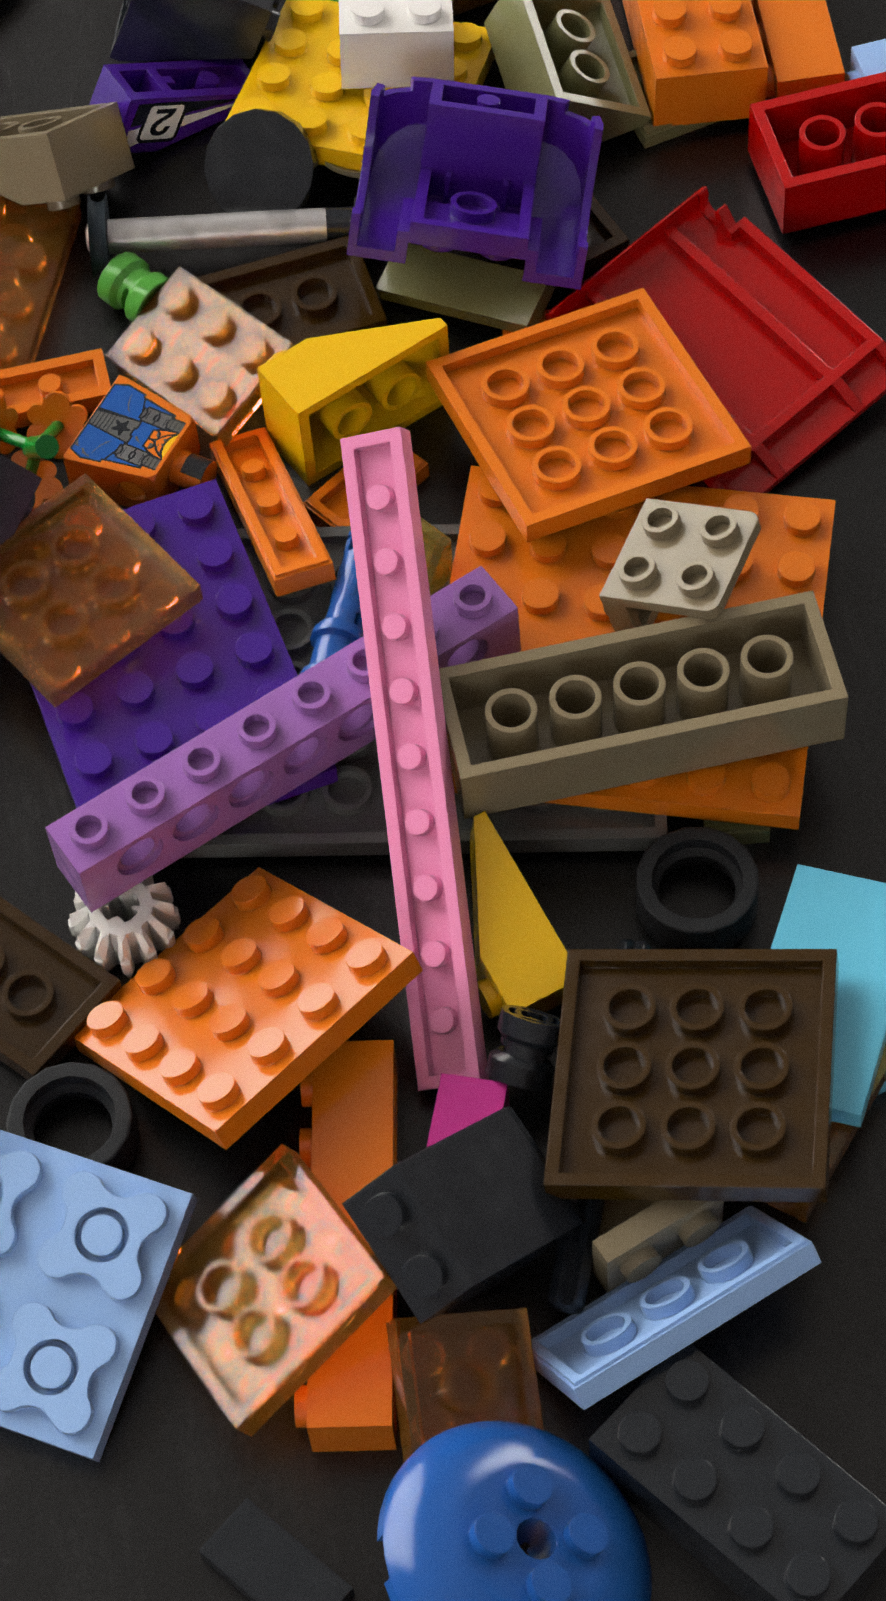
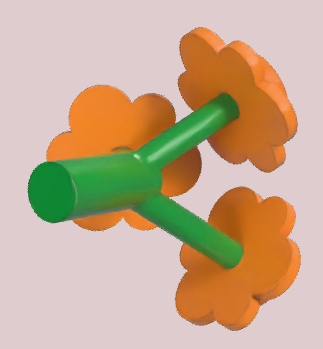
(49, 436)

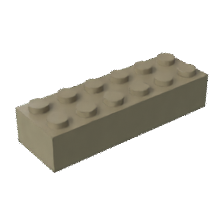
(641, 704)

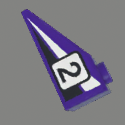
(170, 98)

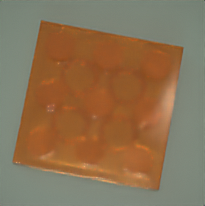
(83, 590)
(270, 1289)

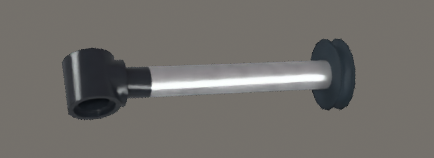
(208, 231)

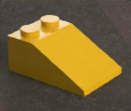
(347, 389)

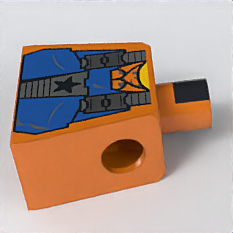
(138, 447)

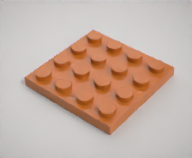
(587, 414)
(245, 1005)

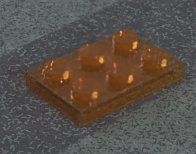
(199, 354)

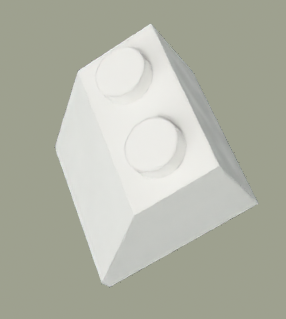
(395, 41)

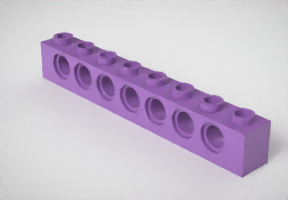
(258, 753)

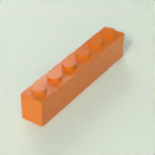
(350, 1144)

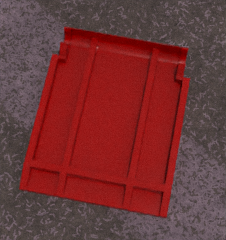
(758, 329)

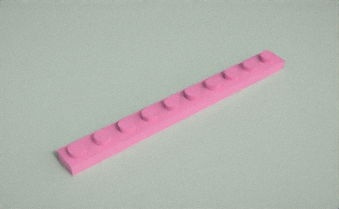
(414, 755)

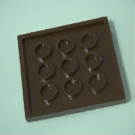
(694, 1075)

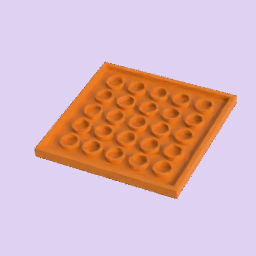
(558, 601)

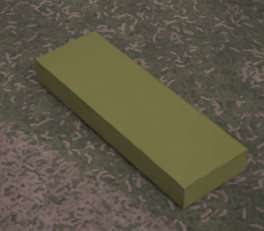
(464, 289)

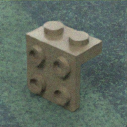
(678, 562)
(643, 1232)

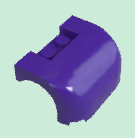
(477, 176)

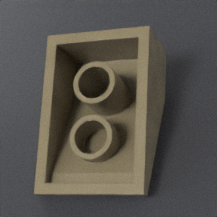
(62, 154)

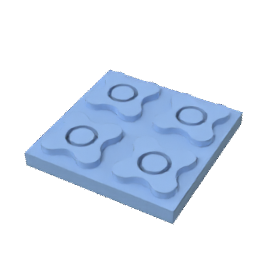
(77, 1288)

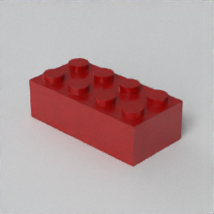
(822, 152)

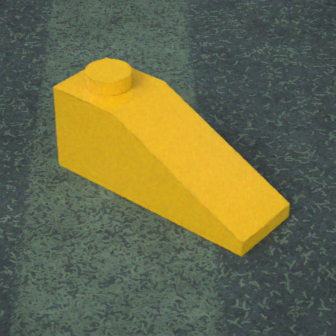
(514, 942)

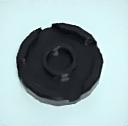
(260, 163)

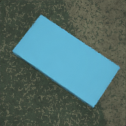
(850, 916)

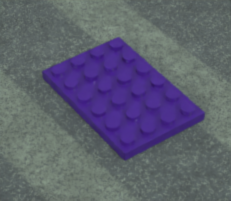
(187, 673)

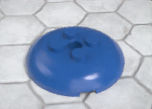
(484, 1490)

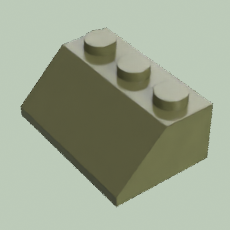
(569, 54)

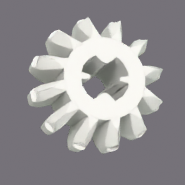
(147, 926)

